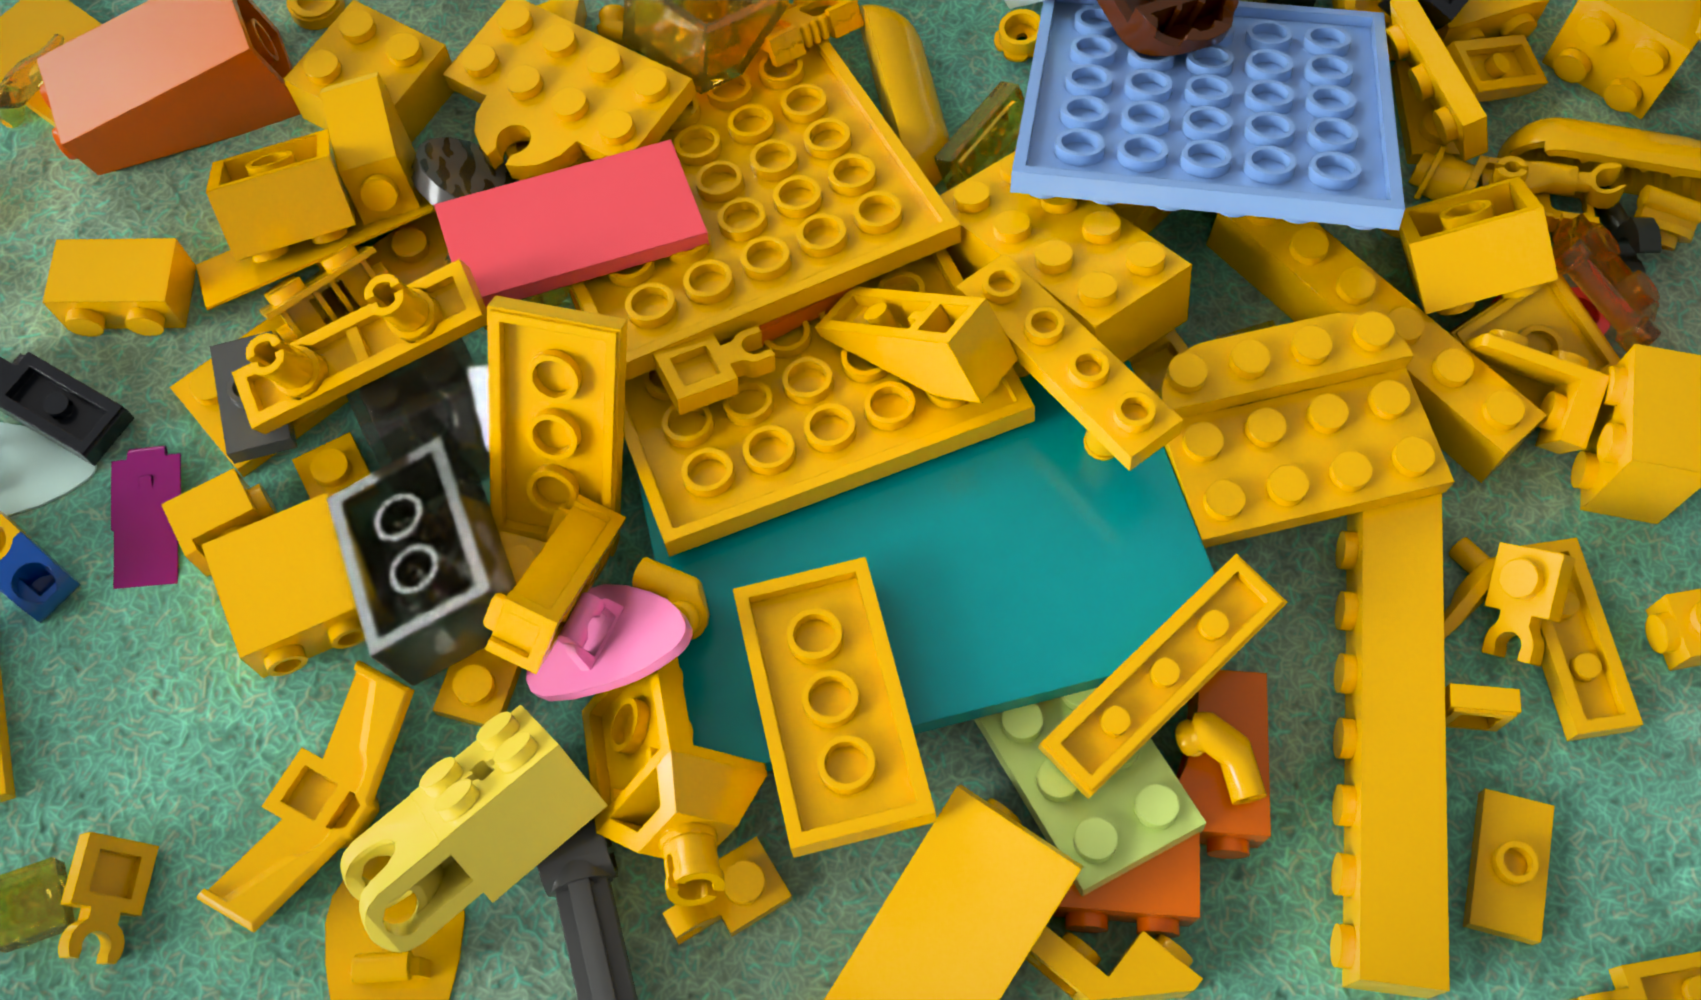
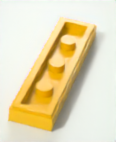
(1161, 675)

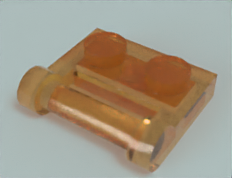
(1622, 297)

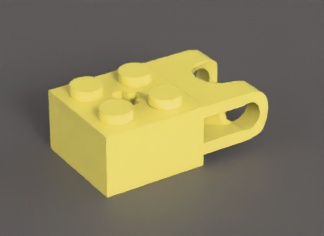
(470, 829)

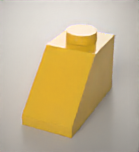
(371, 148)

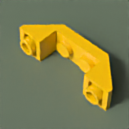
(1144, 972)

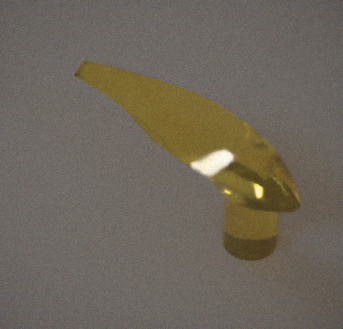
(22, 84)

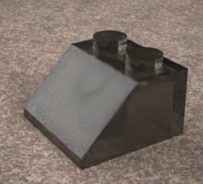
(419, 405)

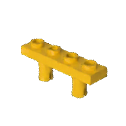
(360, 347)
(1077, 369)

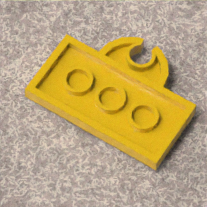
(561, 91)

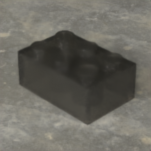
(421, 559)

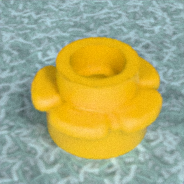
(1015, 25)

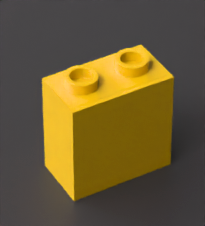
(285, 588)

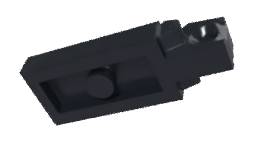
(60, 407)

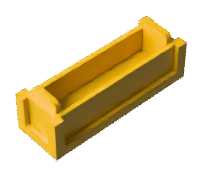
(569, 563)

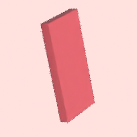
(574, 223)

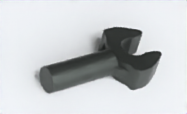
(1632, 234)

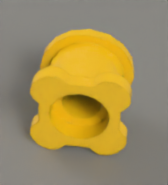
(1445, 174)

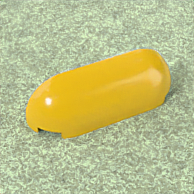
(905, 85)
(1645, 155)

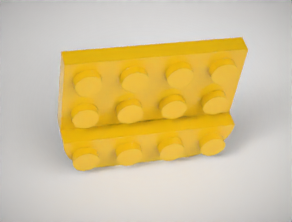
(1299, 426)

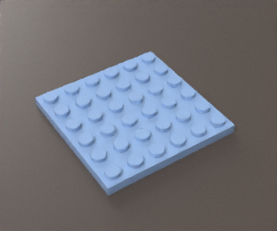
(1265, 124)

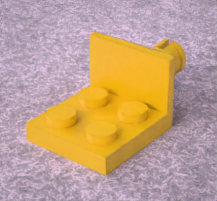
(662, 788)

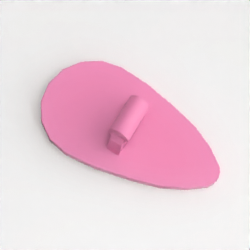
(610, 642)

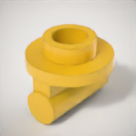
(1673, 213)

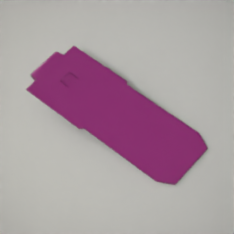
(142, 534)

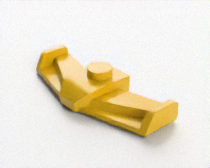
(319, 803)

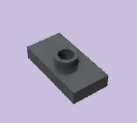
(240, 439)

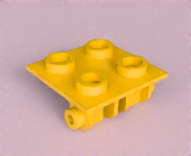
(292, 295)

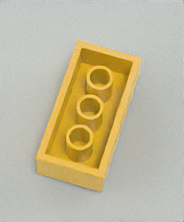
(1080, 252)

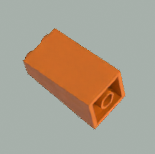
(166, 81)

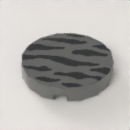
(454, 168)

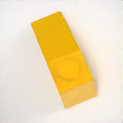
(928, 339)

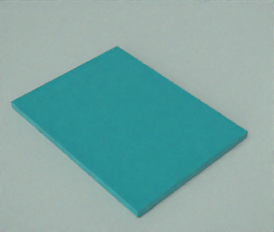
(993, 569)

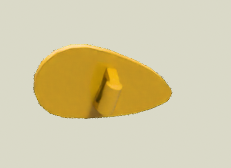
(367, 972)

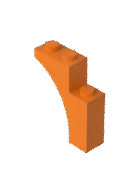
(1167, 888)

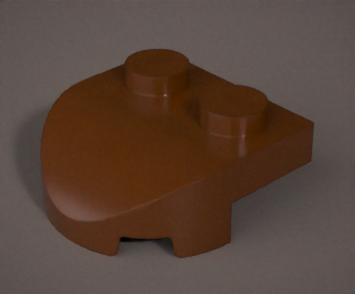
(1170, 25)

